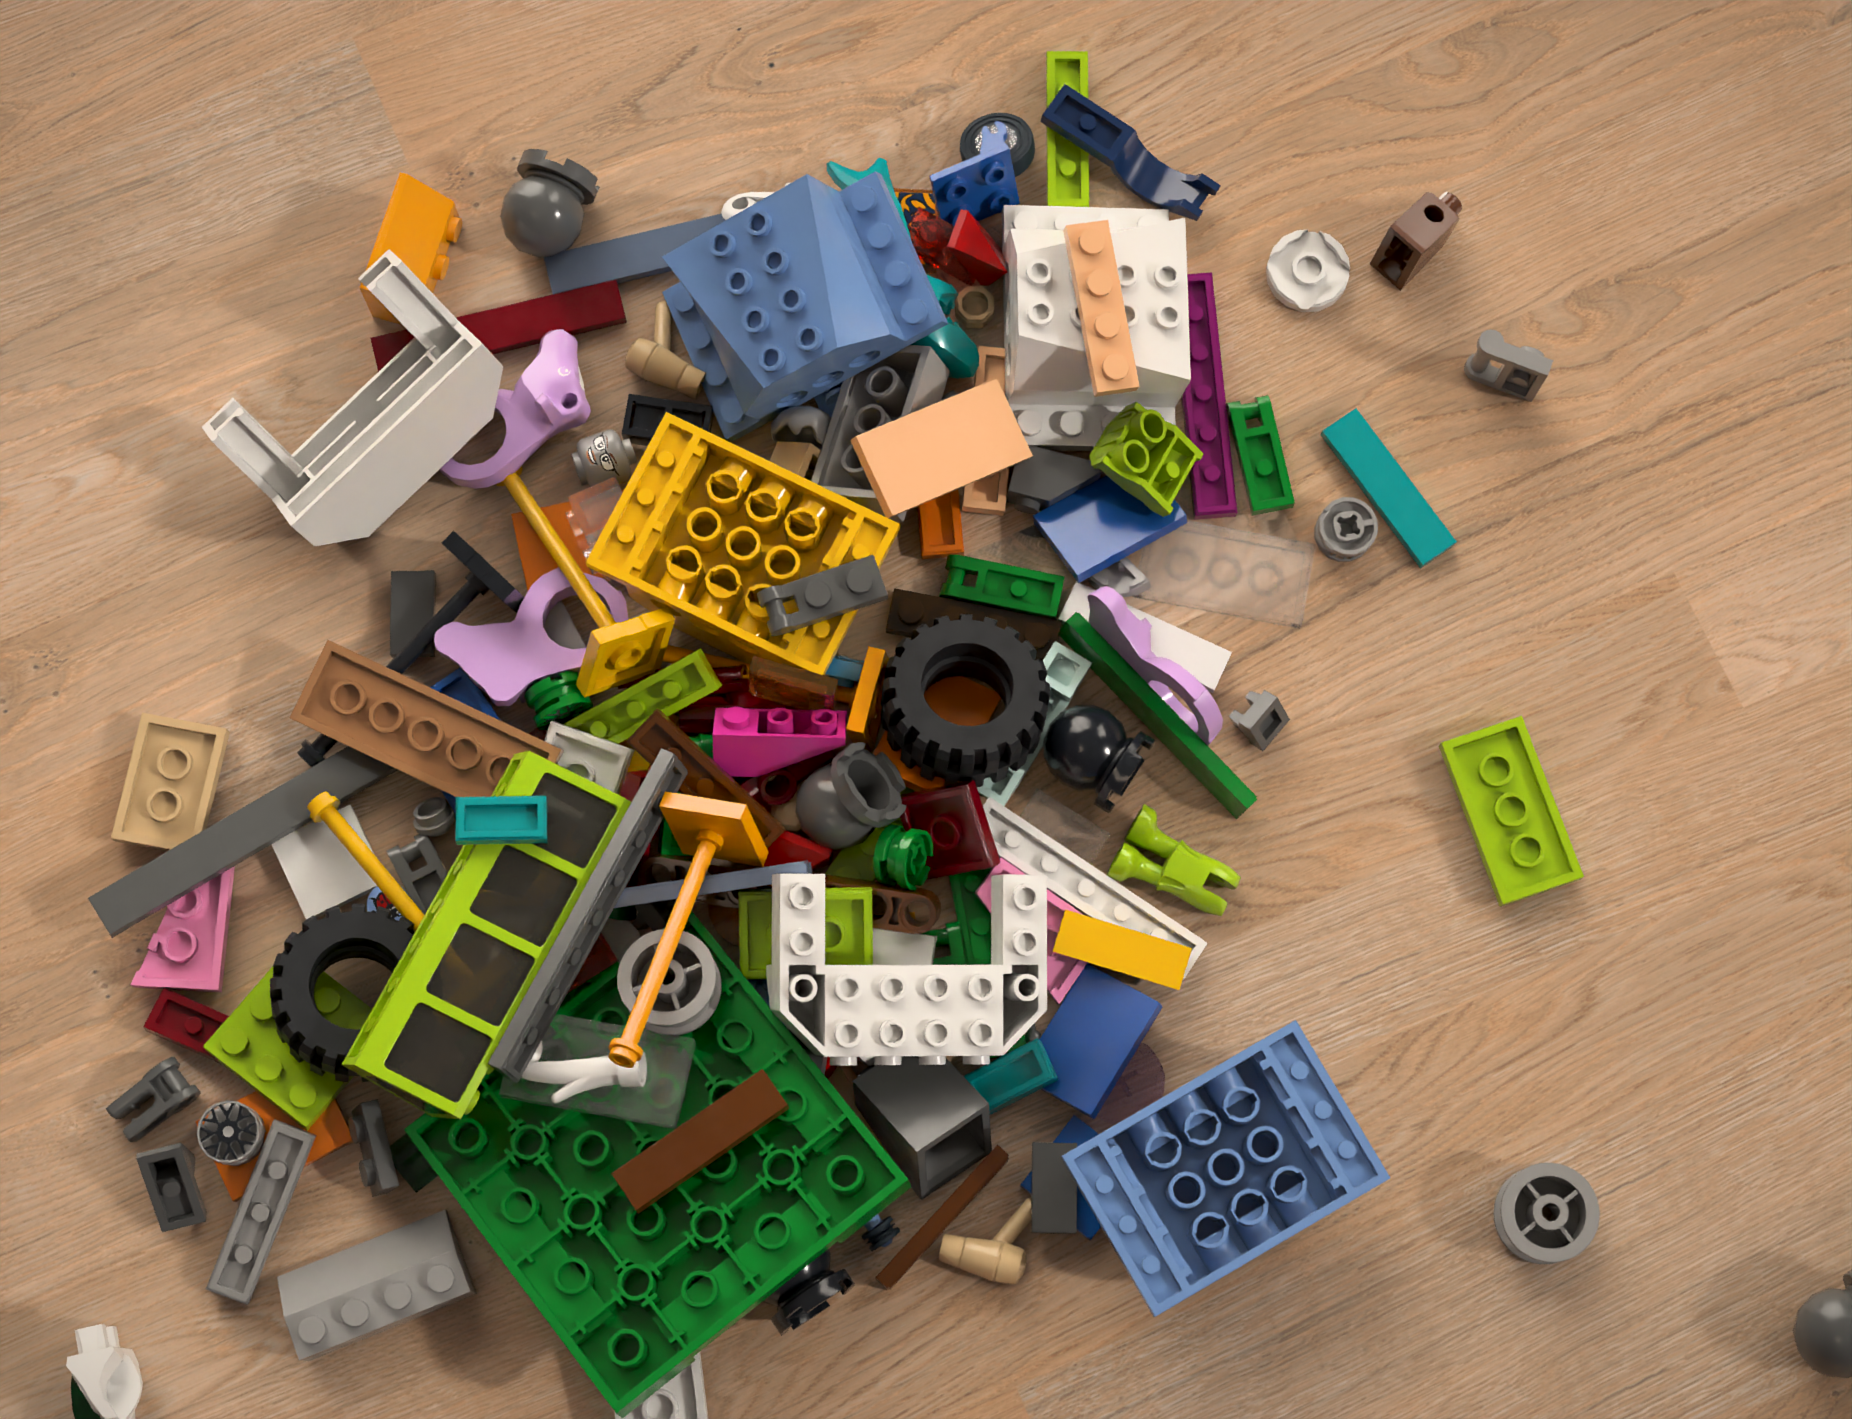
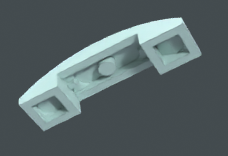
(1064, 675)

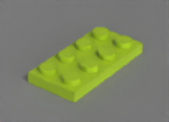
(1511, 811)

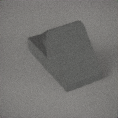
(172, 1186)

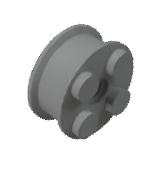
(684, 1002)
(1520, 1216)

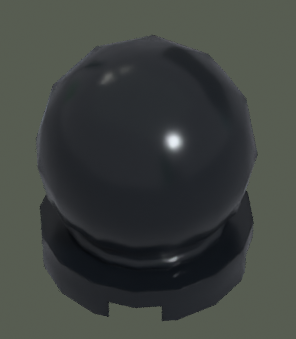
(1092, 752)
(807, 1293)

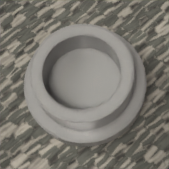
(433, 817)

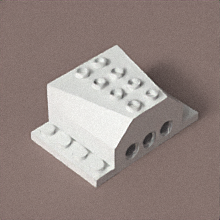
(1043, 335)

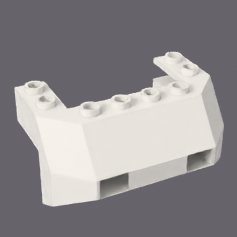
(385, 435)

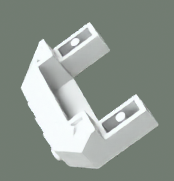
(909, 1007)

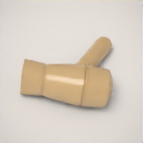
(657, 362)
(994, 1258)

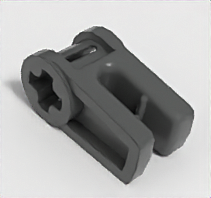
(171, 1096)

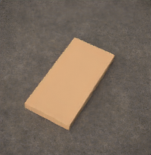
(941, 448)

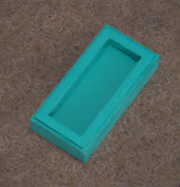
(501, 820)
(1013, 1075)

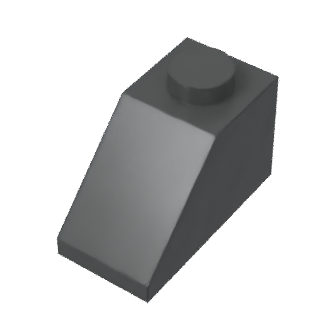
(1048, 479)

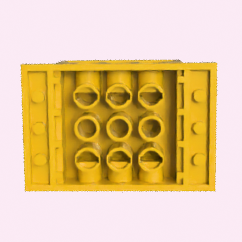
(717, 526)

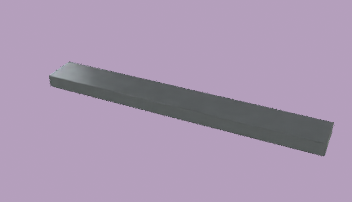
(233, 839)
(587, 918)

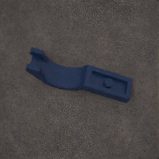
(1124, 153)

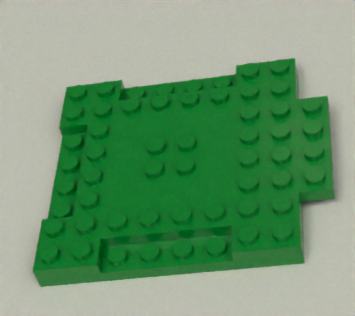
(662, 1284)

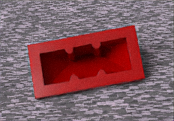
(976, 249)
(794, 848)

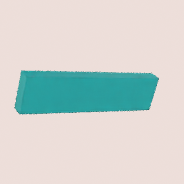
(1388, 488)

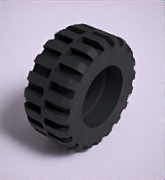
(972, 651)
(304, 960)

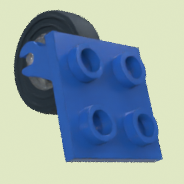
(992, 155)

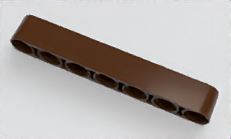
(897, 899)

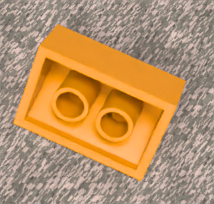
(418, 232)

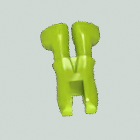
(1182, 871)

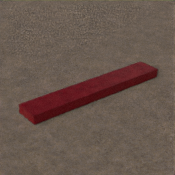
(527, 321)

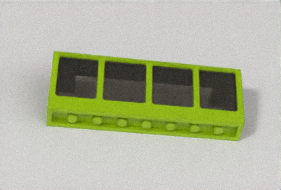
(484, 945)

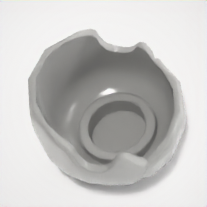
(801, 425)

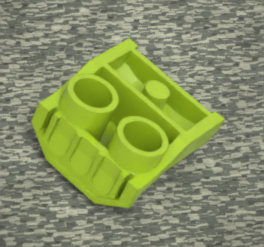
(1145, 456)

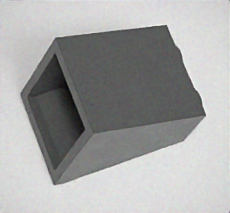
(925, 1119)

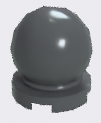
(545, 208)
(850, 798)
(1825, 1330)

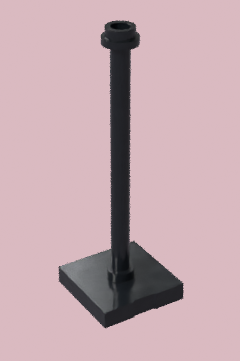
(479, 580)

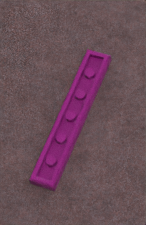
(1206, 407)

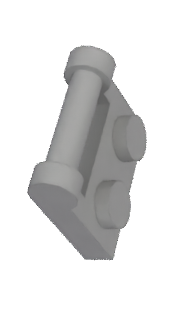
(1521, 369)

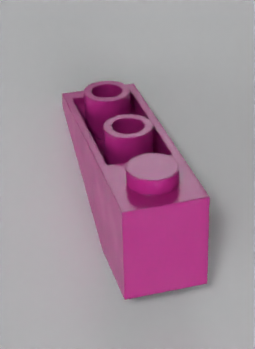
(765, 740)

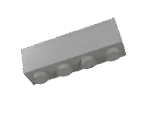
(869, 400)
(374, 1286)

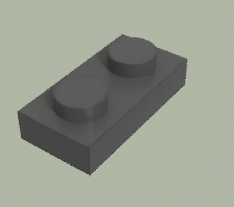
(377, 1164)

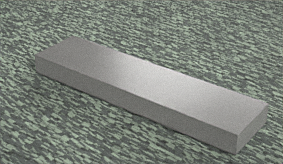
(261, 1212)

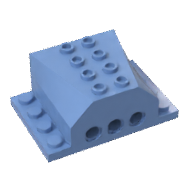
(798, 297)
(1225, 1168)

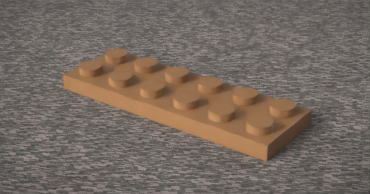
(410, 724)

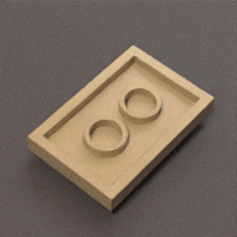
(169, 782)

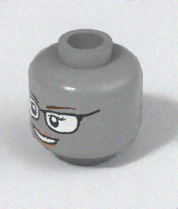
(603, 457)

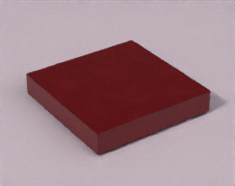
(956, 826)

